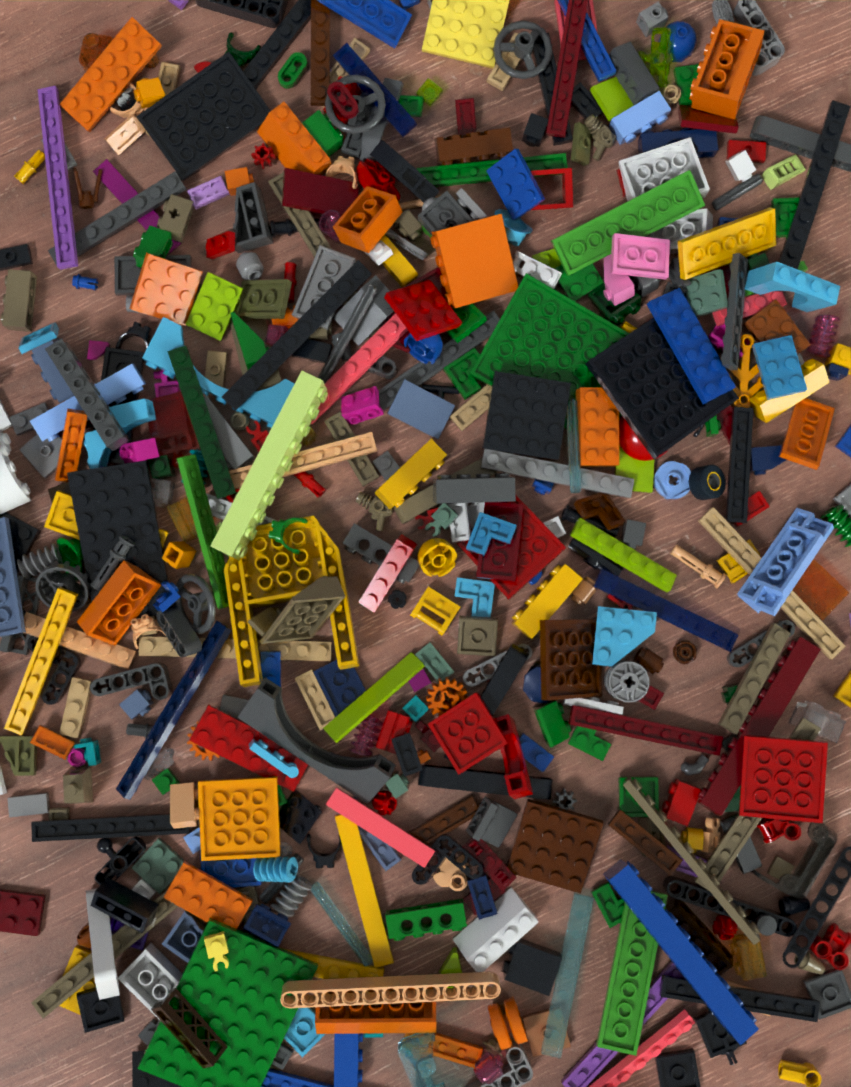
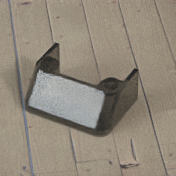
(811, 864)

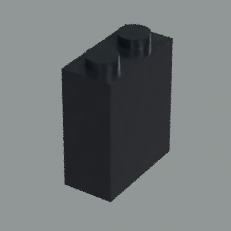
(532, 966)

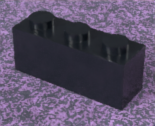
(124, 905)

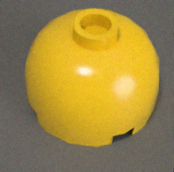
(436, 557)

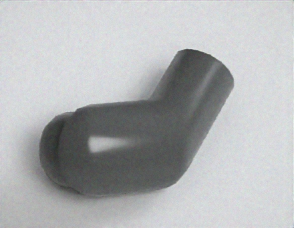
(695, 768)

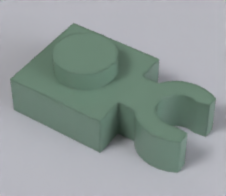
(443, 517)

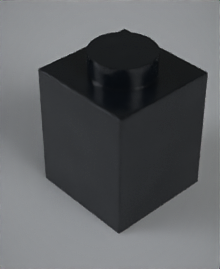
(535, 130)

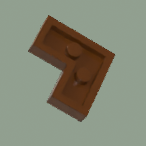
(600, 505)

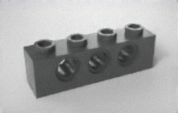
(359, 534)

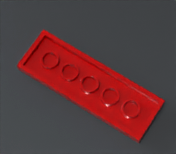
(230, 739)

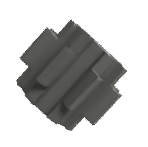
(560, 796)

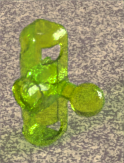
(657, 49)

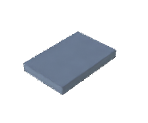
(420, 409)

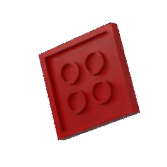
(423, 310)
(468, 733)

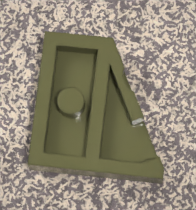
(20, 754)

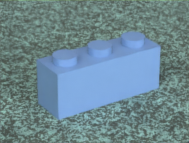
(640, 118)

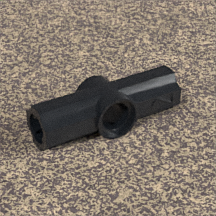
(594, 558)

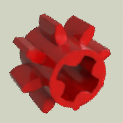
(268, 157)
(384, 803)
(724, 927)

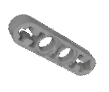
(495, 661)

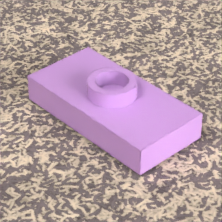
(208, 192)

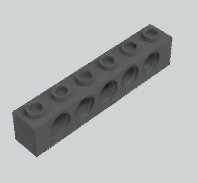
(87, 394)

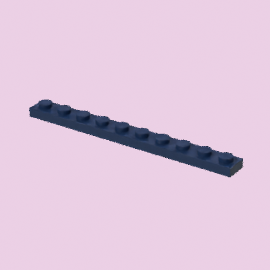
(173, 710)

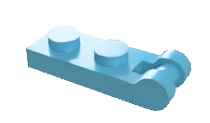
(275, 758)

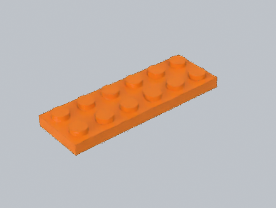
(110, 74)

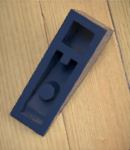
(765, 459)

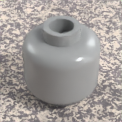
(249, 266)

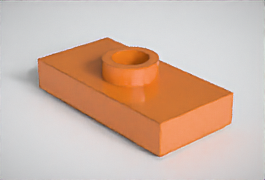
(52, 742)

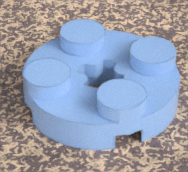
(662, 484)

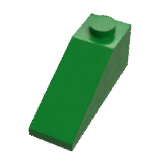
(250, 343)

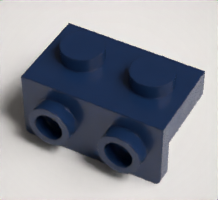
(267, 925)

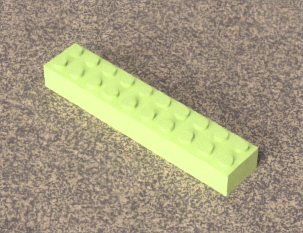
(270, 465)

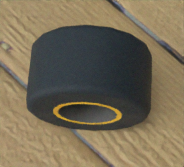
(707, 482)

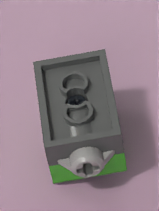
(441, 214)

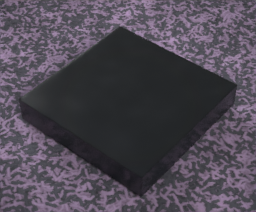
(99, 1013)
(677, 1069)

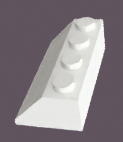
(492, 936)

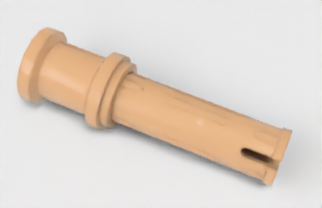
(705, 570)

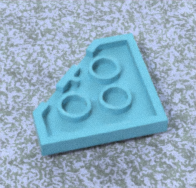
(620, 633)

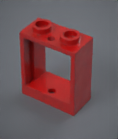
(567, 187)

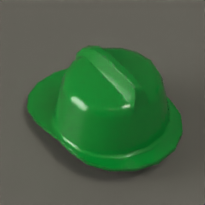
(71, 551)

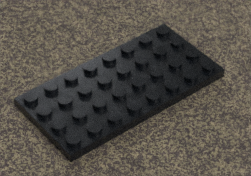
(113, 504)

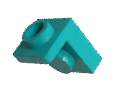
(92, 751)

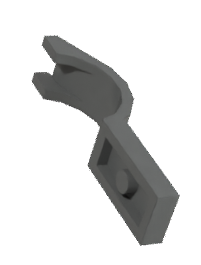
(374, 136)

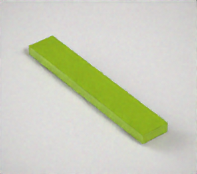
(373, 697)

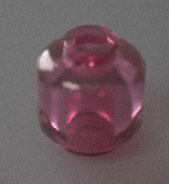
(488, 1068)

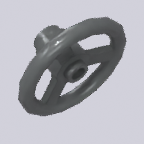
(522, 49)
(378, 96)
(197, 602)

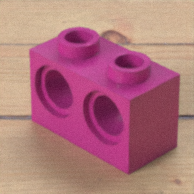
(139, 450)

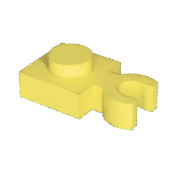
(216, 947)

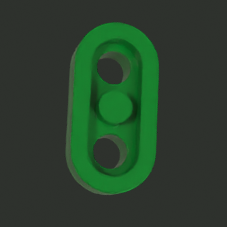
(291, 71)

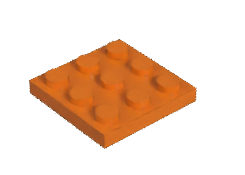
(165, 289)

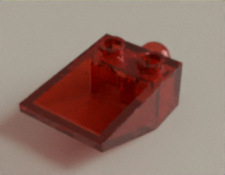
(171, 425)

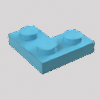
(479, 591)

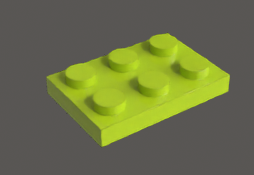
(214, 305)

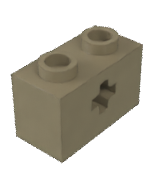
(181, 210)

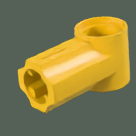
(797, 1073)

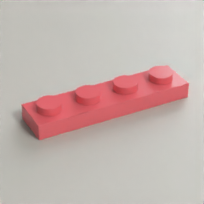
(752, 305)

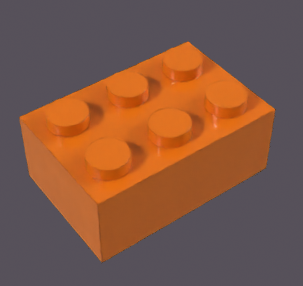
(367, 219)

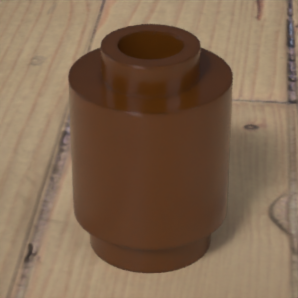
(649, 660)

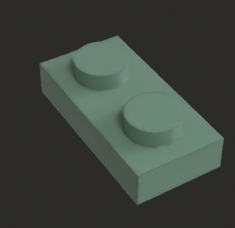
(434, 662)

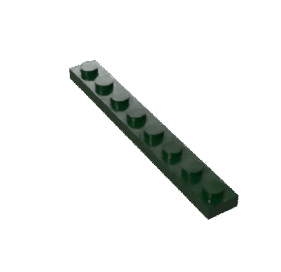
(202, 422)

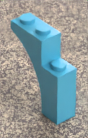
(129, 416)

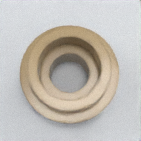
(672, 89)

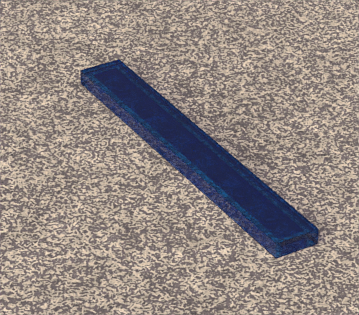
(665, 610)

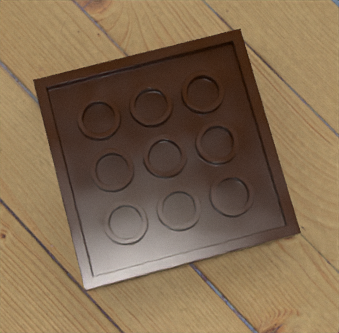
(568, 659)
(554, 845)

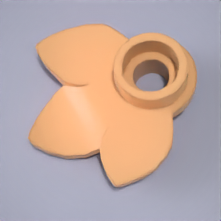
(449, 873)

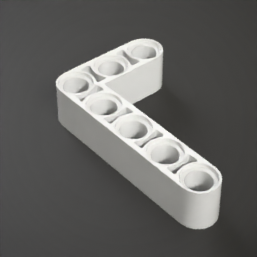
(102, 951)

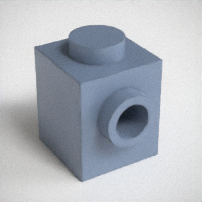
(137, 703)

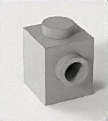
(651, 18)

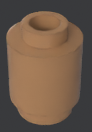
(583, 591)

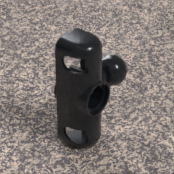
(128, 853)

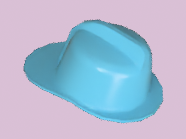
(515, 229)

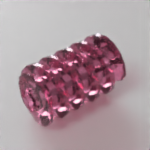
(821, 335)
(366, 736)

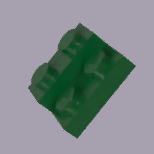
(612, 313)

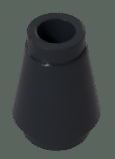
(790, 905)

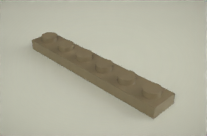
(754, 678)

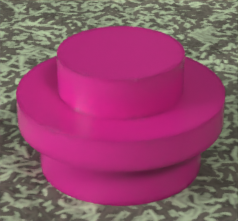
(76, 757)

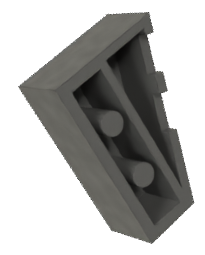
(251, 219)

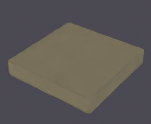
(477, 635)

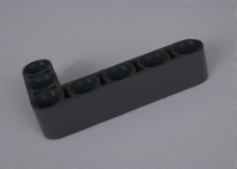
(244, 10)

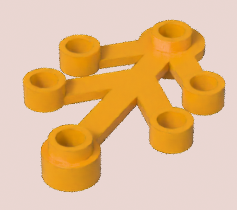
(745, 375)

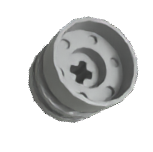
(615, 684)

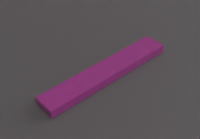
(124, 191)

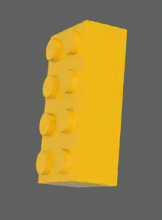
(547, 600)

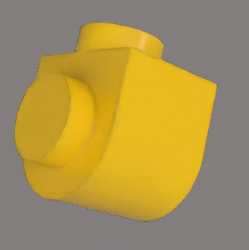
(694, 837)

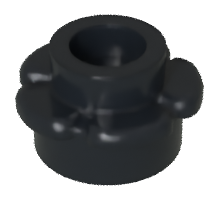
(397, 594)

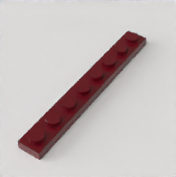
(567, 68)
(645, 730)

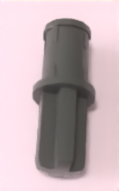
(138, 729)

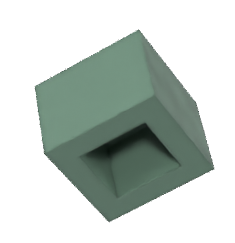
(397, 784)

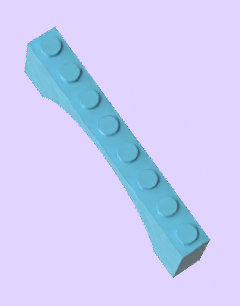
(261, 405)

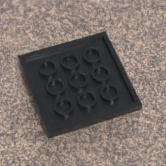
(526, 415)

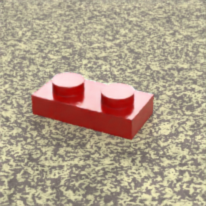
(220, 245)
(756, 505)

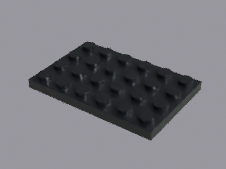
(205, 116)

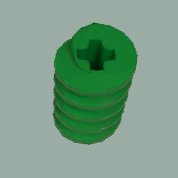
(840, 521)

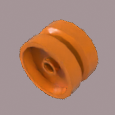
(507, 1023)

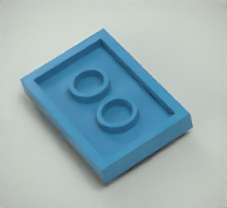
(779, 367)

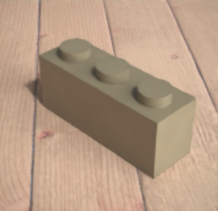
(19, 300)

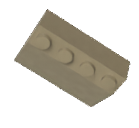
(306, 611)

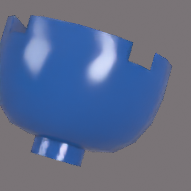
(683, 40)
(426, 349)

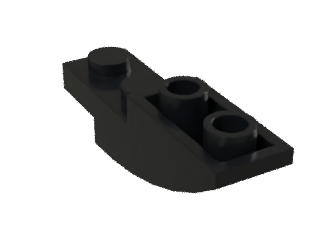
(403, 171)

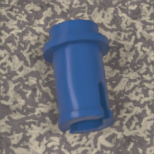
(84, 282)

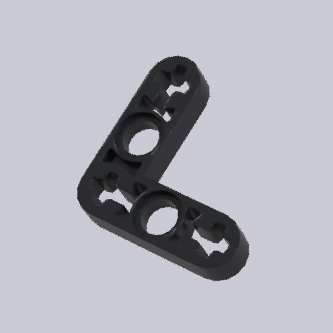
(68, 671)
(442, 854)

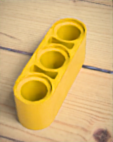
(398, 265)

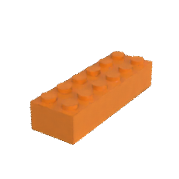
(377, 1018)

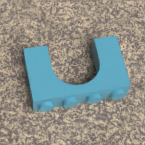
(810, 291)

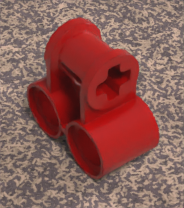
(775, 828)
(833, 946)

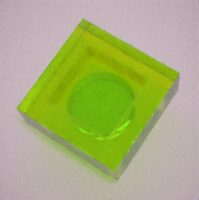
(429, 91)

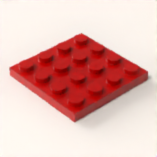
(536, 551)
(783, 778)

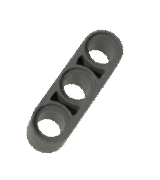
(179, 632)
(747, 858)

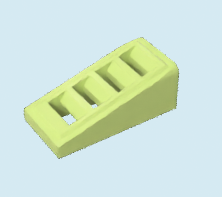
(772, 176)

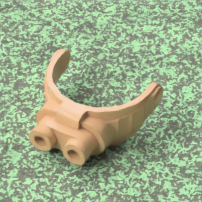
(135, 110)
(343, 165)
(143, 625)

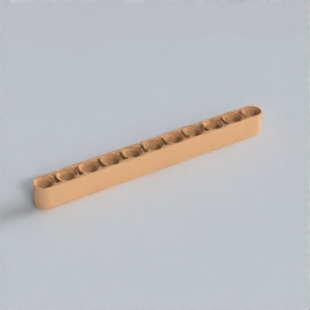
(381, 994)

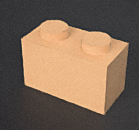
(183, 805)

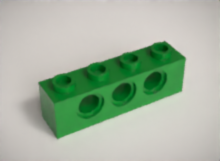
(395, 917)

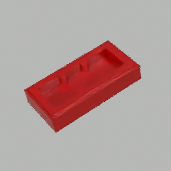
(755, 150)

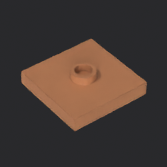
(535, 1028)

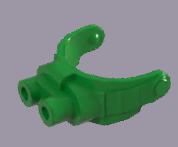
(279, 528)

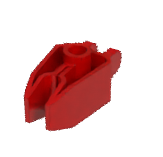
(376, 176)

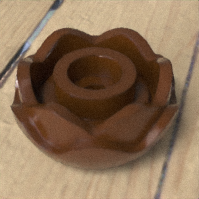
(690, 649)

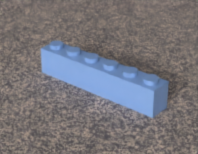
(111, 388)

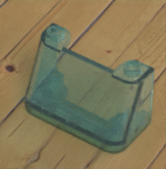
(418, 1059)

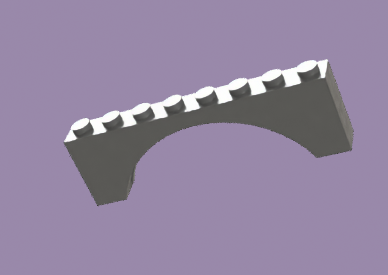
(357, 775)

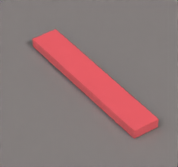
(380, 827)

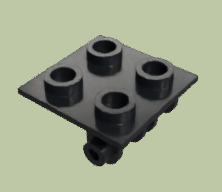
(298, 816)

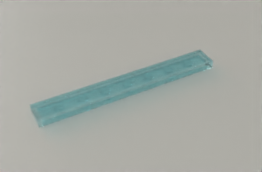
(567, 976)

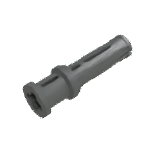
(116, 555)

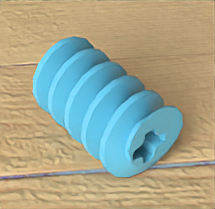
(275, 869)

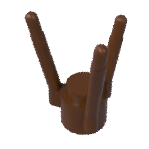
(85, 199)

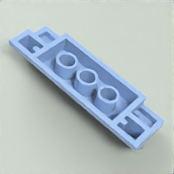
(785, 562)

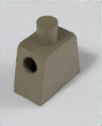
(78, 785)

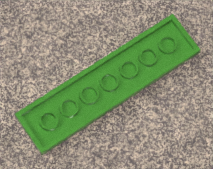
(635, 217)
(628, 985)

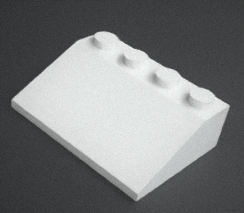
(660, 165)

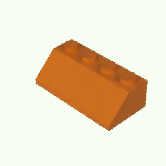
(293, 142)
(118, 603)

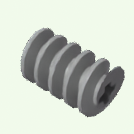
(37, 563)
(292, 897)

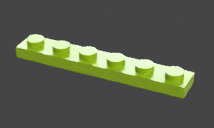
(623, 555)

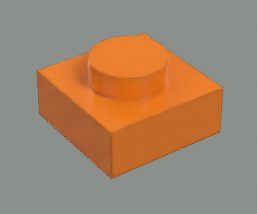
(423, 756)

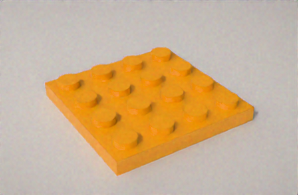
(239, 818)

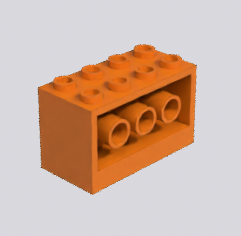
(726, 68)

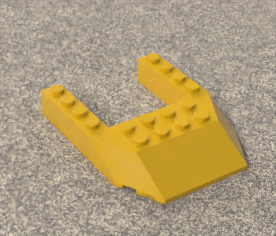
(274, 576)

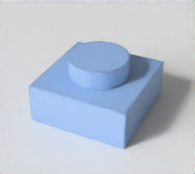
(193, 840)

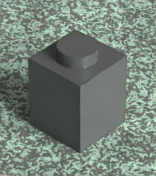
(633, 533)

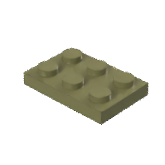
(264, 299)

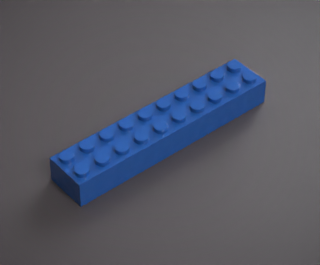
(684, 954)

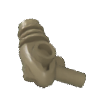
(601, 134)
(376, 507)

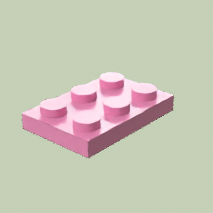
(640, 256)

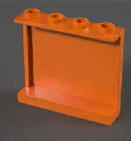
(474, 261)

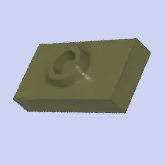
(581, 144)

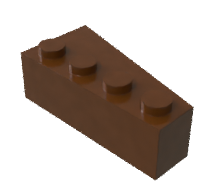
(473, 145)

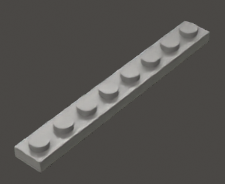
(555, 473)

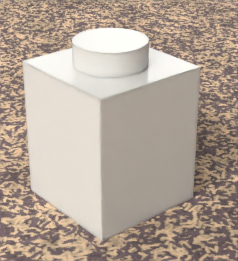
(741, 166)

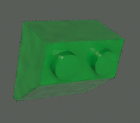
(551, 722)

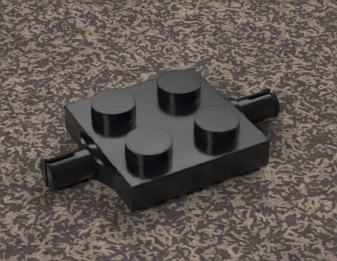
(716, 1037)

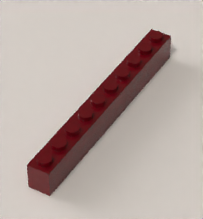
(760, 722)

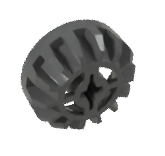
(52, 578)

